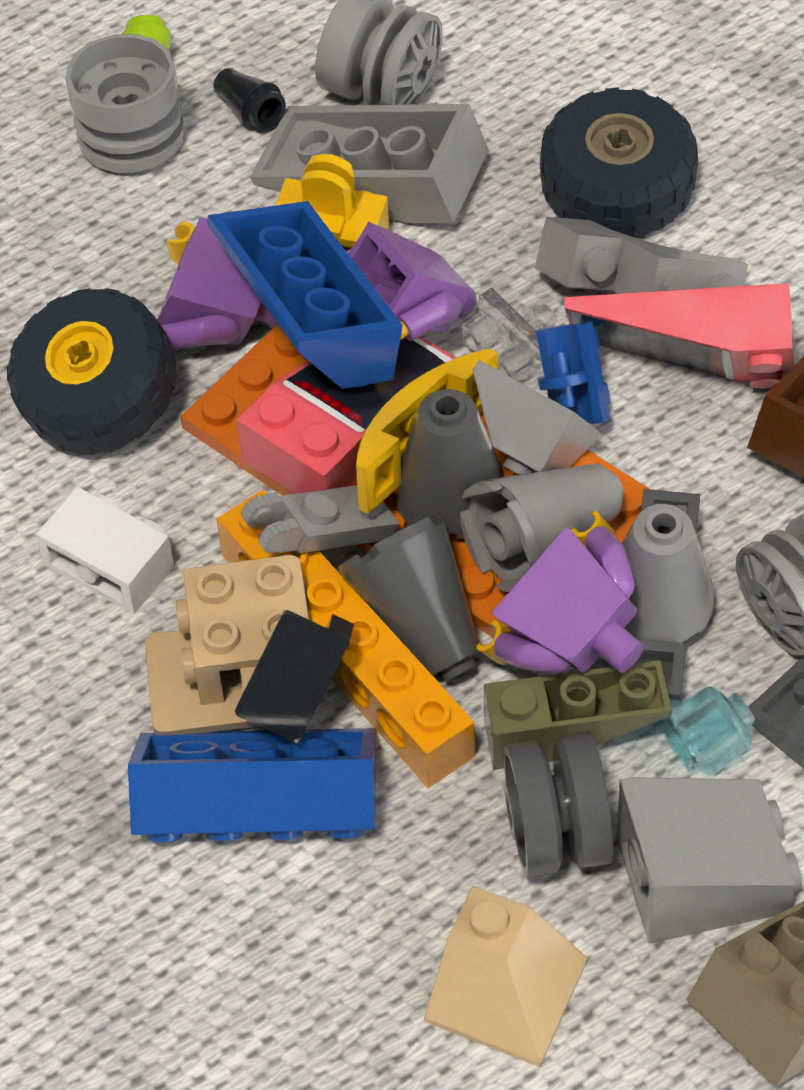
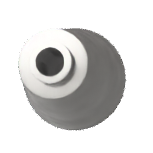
(522, 514)
(669, 575)

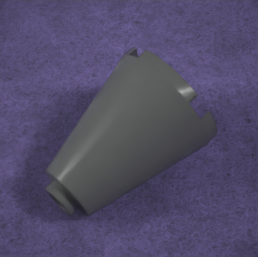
(443, 459)
(419, 595)

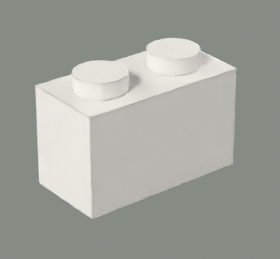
(106, 549)

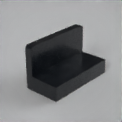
(293, 674)

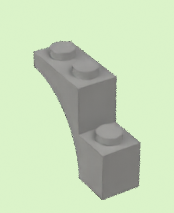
(599, 258)

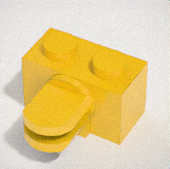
(332, 194)

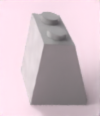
(703, 854)

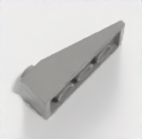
(411, 153)

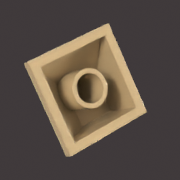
(504, 977)

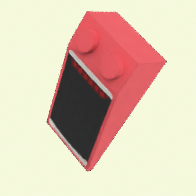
(716, 331)
(311, 429)

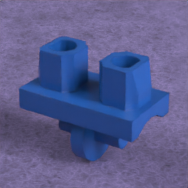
(574, 370)

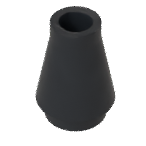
(251, 99)

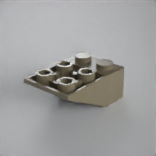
(757, 994)

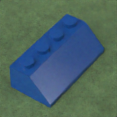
(313, 291)
(253, 784)

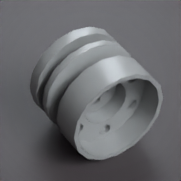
(378, 52)
(125, 103)
(774, 584)

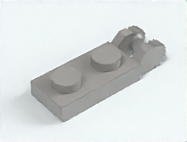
(316, 520)

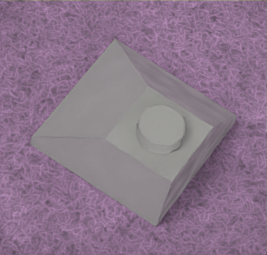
(530, 426)

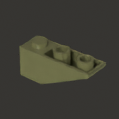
(573, 703)

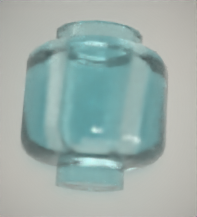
(709, 730)

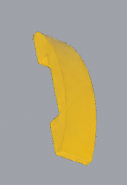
(387, 434)

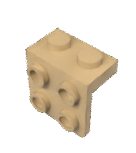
(233, 615)
(177, 704)

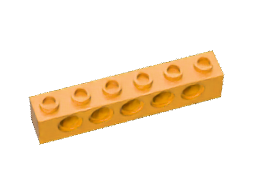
(377, 668)

